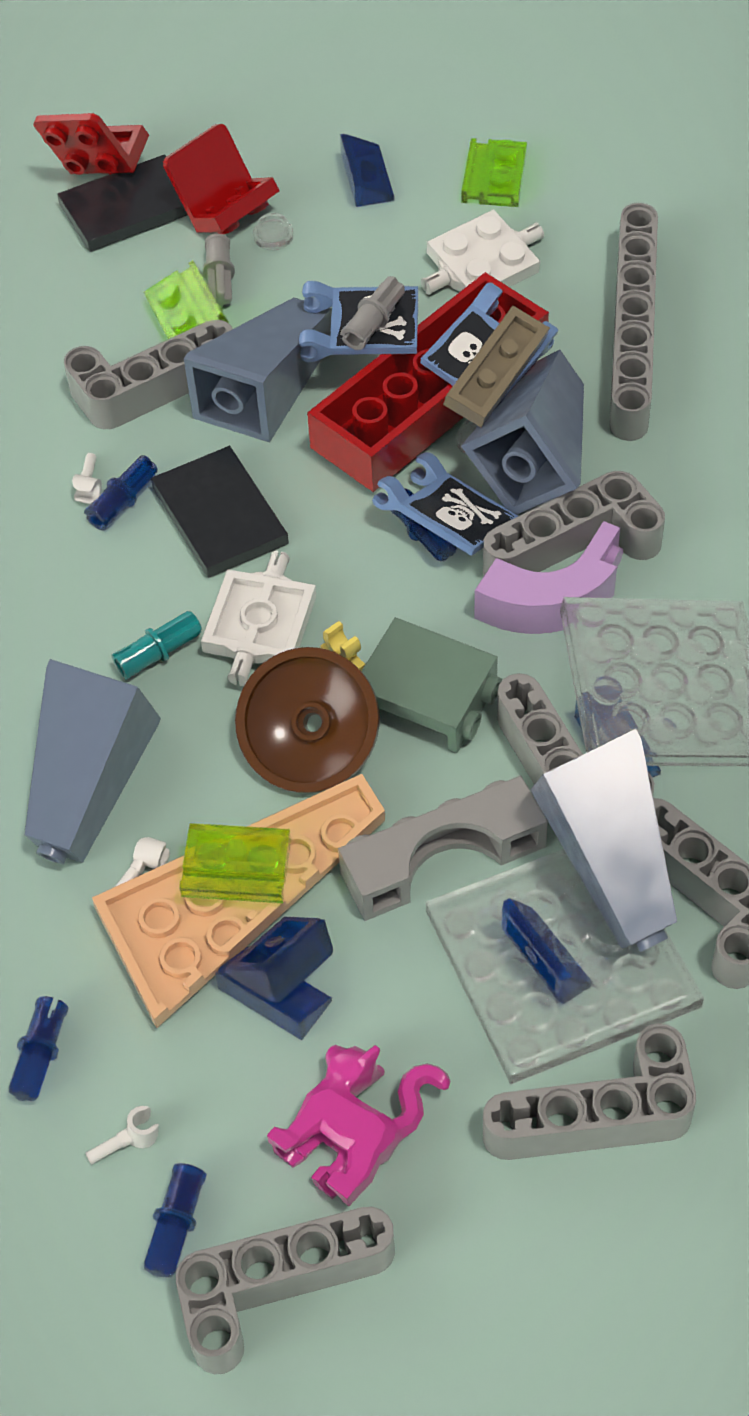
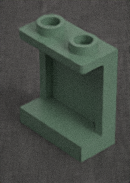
(433, 680)

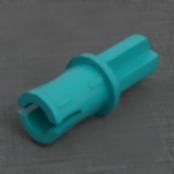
(156, 644)

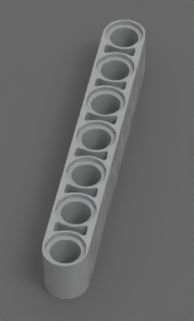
(634, 322)

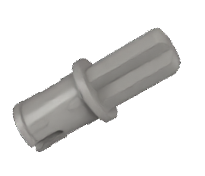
(218, 267)
(372, 313)

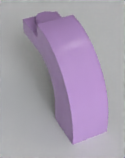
(532, 600)

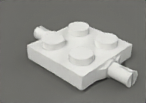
(482, 247)
(258, 616)

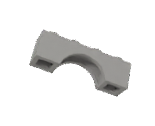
(496, 821)

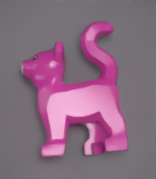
(348, 1125)

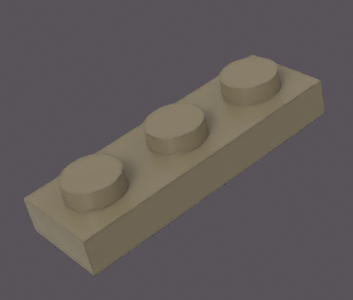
(496, 366)

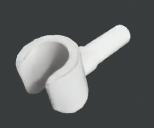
(87, 487)
(147, 853)
(128, 1136)

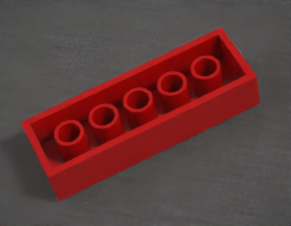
(395, 402)

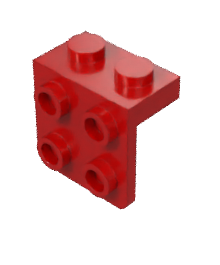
(91, 146)
(216, 182)

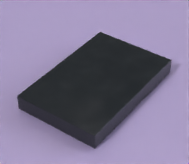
(122, 204)
(219, 511)

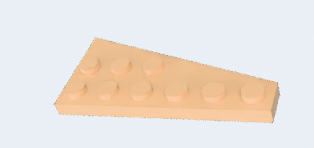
(181, 942)

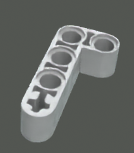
(137, 384)
(571, 521)
(521, 694)
(704, 883)
(586, 1101)
(288, 1278)

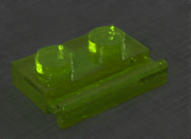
(494, 172)
(183, 301)
(235, 863)

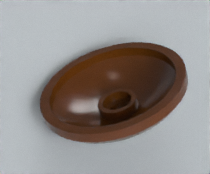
(276, 712)

